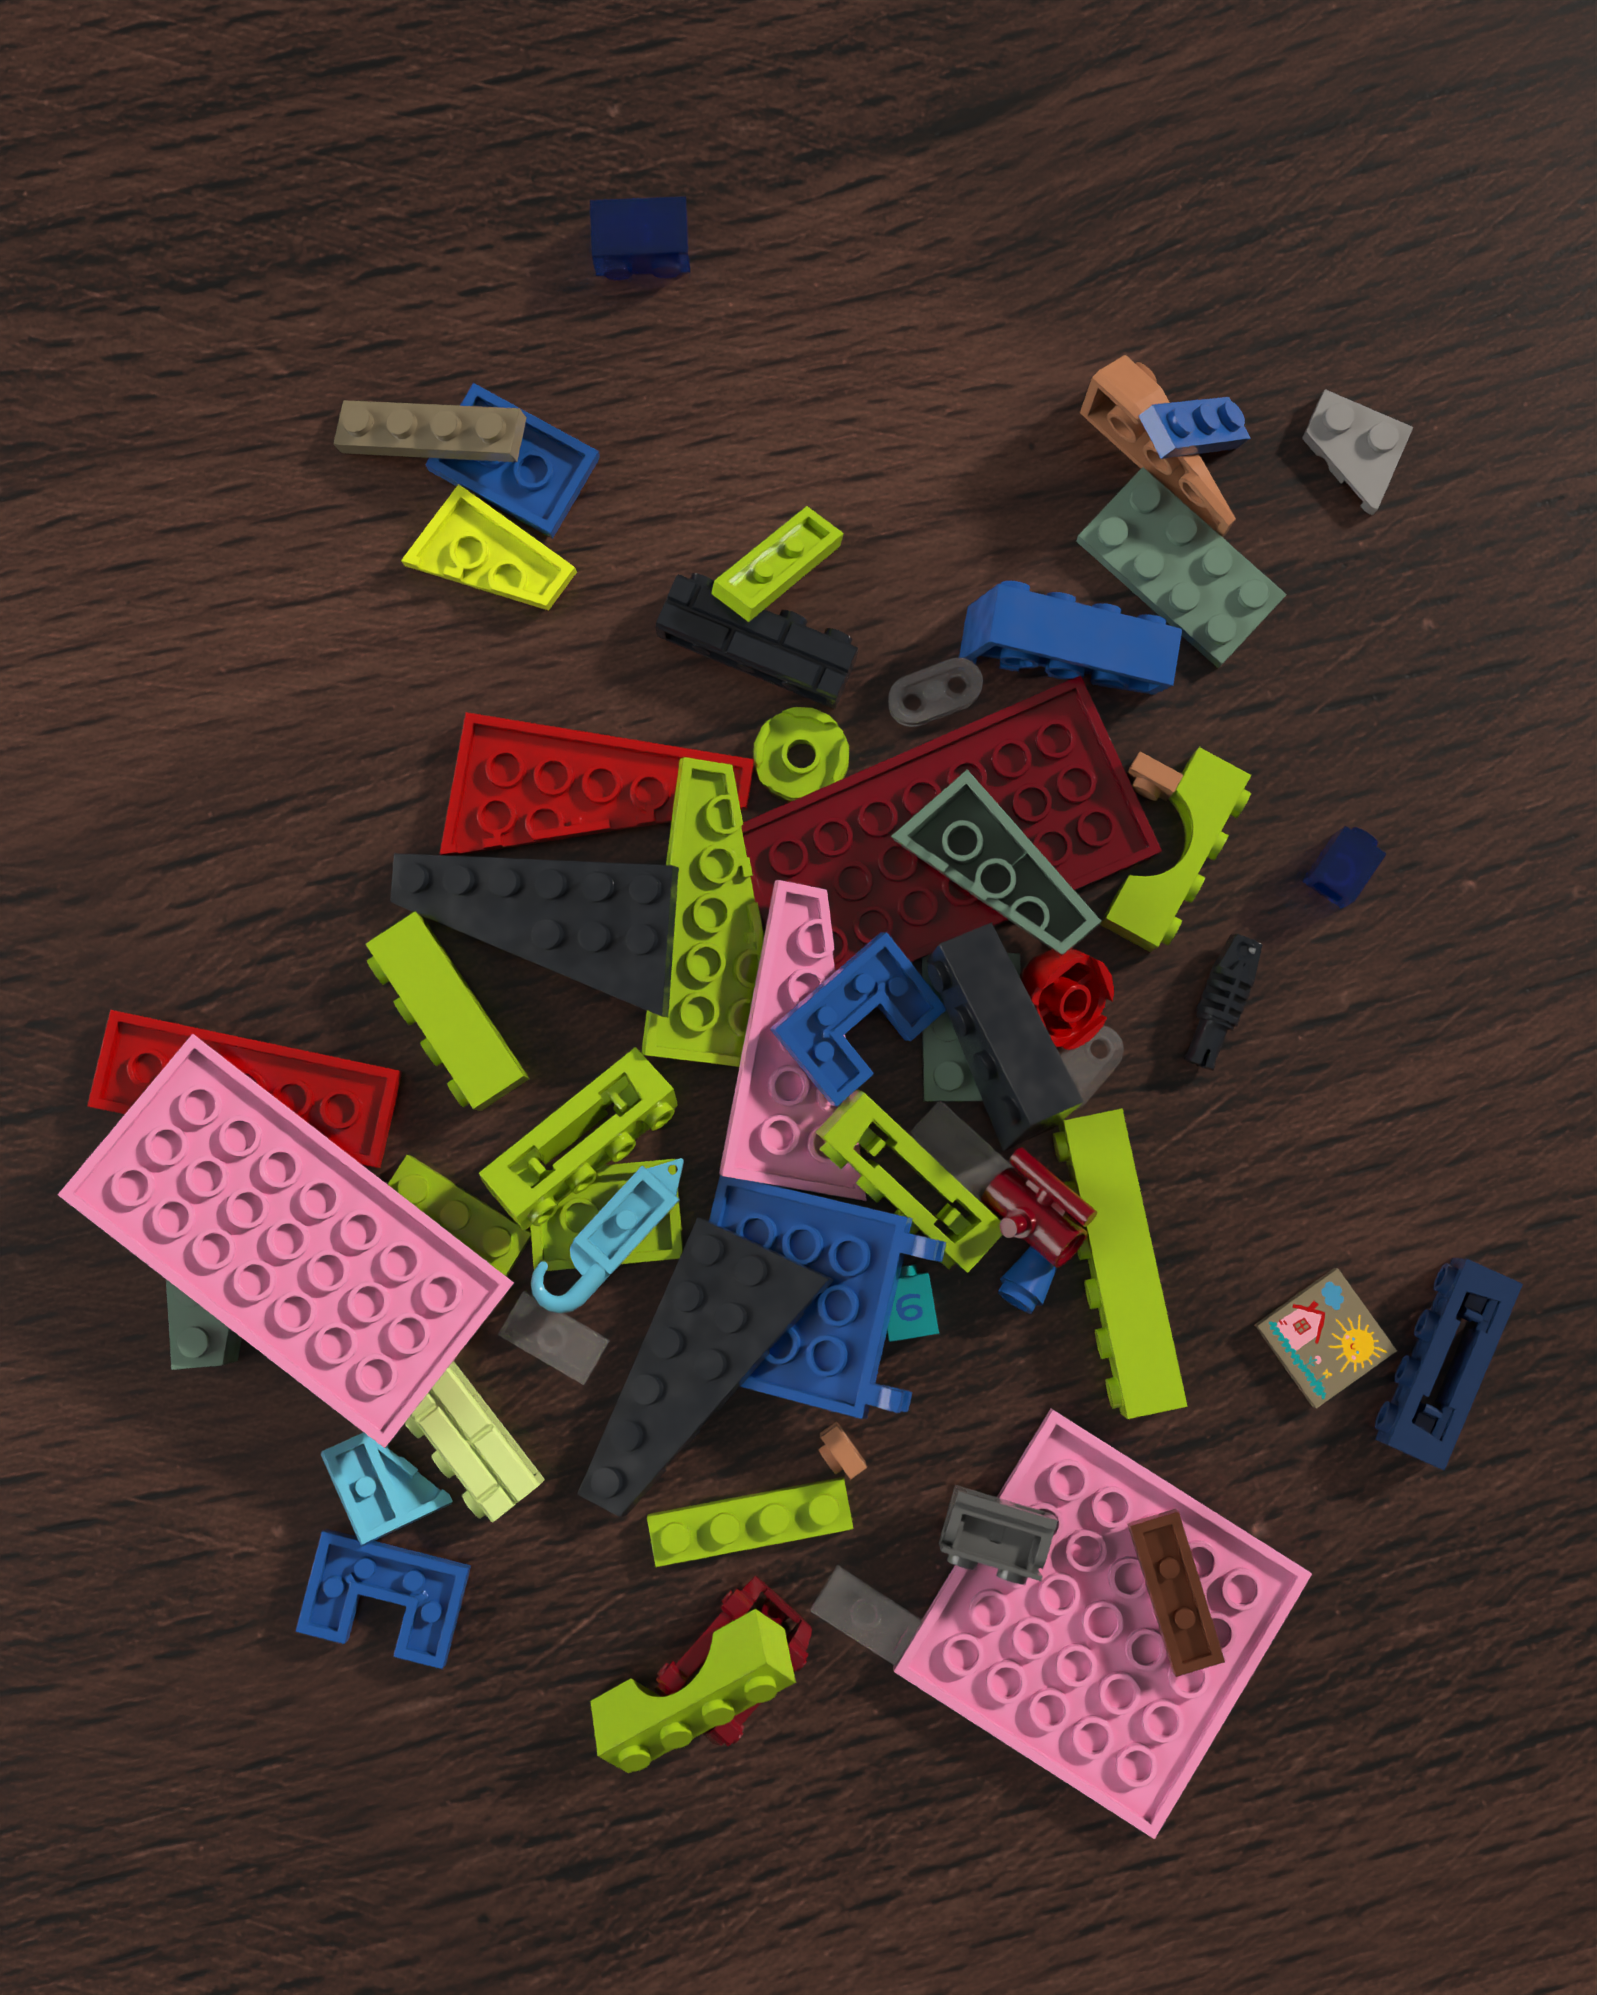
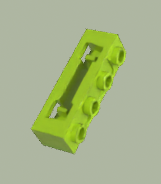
(849, 1125)
(518, 1177)

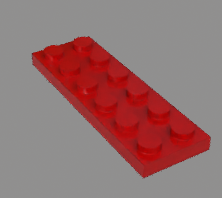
(335, 1095)

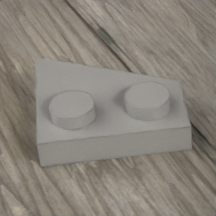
(1357, 445)

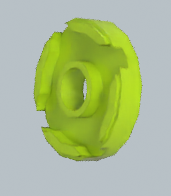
(796, 727)

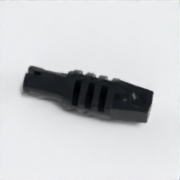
(1223, 998)

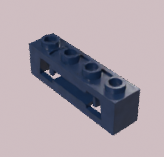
(1472, 1294)

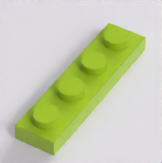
(749, 1521)

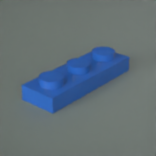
(1194, 427)

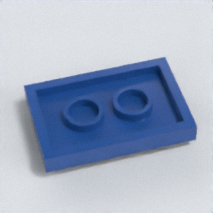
(537, 486)

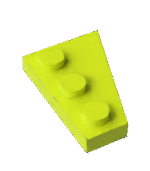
(488, 552)

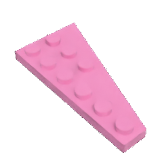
(774, 1100)

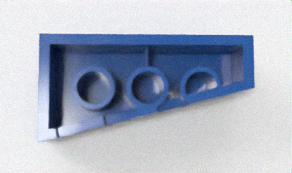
(1071, 638)

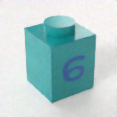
(913, 1306)

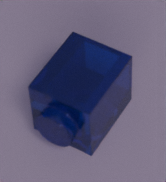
(1345, 866)

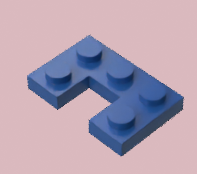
(871, 978)
(423, 1583)

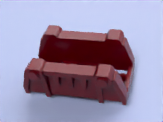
(735, 1605)

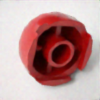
(1068, 995)

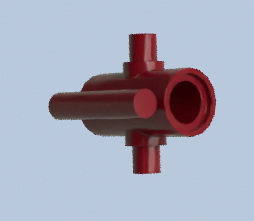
(1038, 1208)

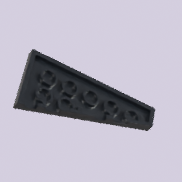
(574, 917)
(704, 1342)

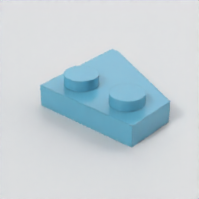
(379, 1488)

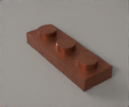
(1176, 1592)

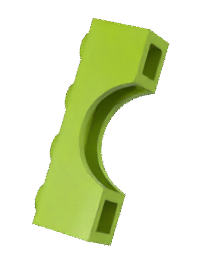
(1204, 799)
(743, 1668)

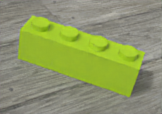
(446, 1011)

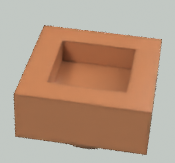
(1152, 778)
(840, 1452)

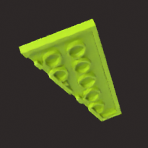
(715, 923)

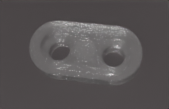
(932, 690)
(1090, 1071)

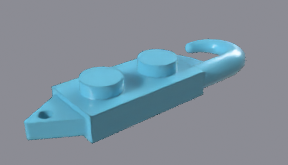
(613, 1234)

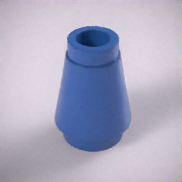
(1027, 1281)

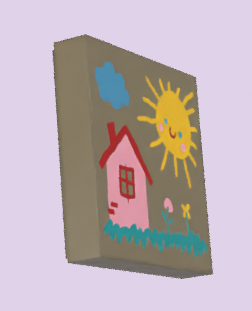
(1325, 1337)

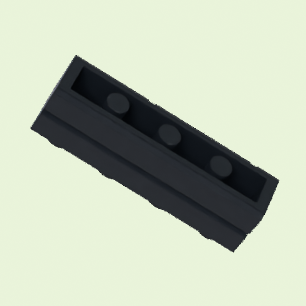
(767, 647)

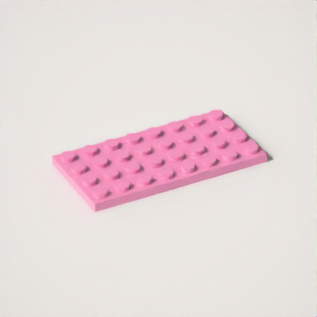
(287, 1240)

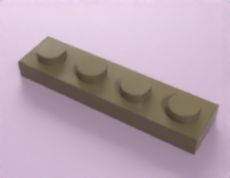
(430, 431)

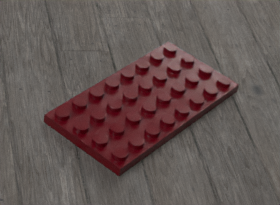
(1037, 759)

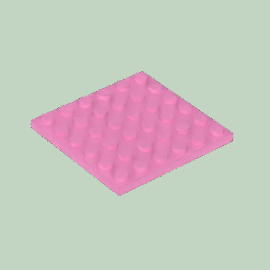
(1077, 1660)

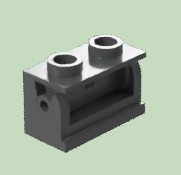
(996, 1535)

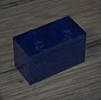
(640, 237)

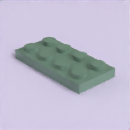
(1180, 567)

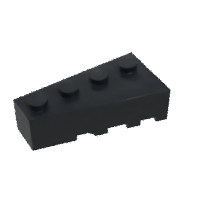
(1002, 1037)

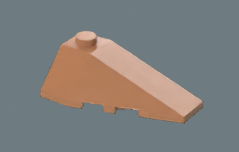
(1113, 406)

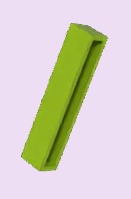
(1121, 1266)

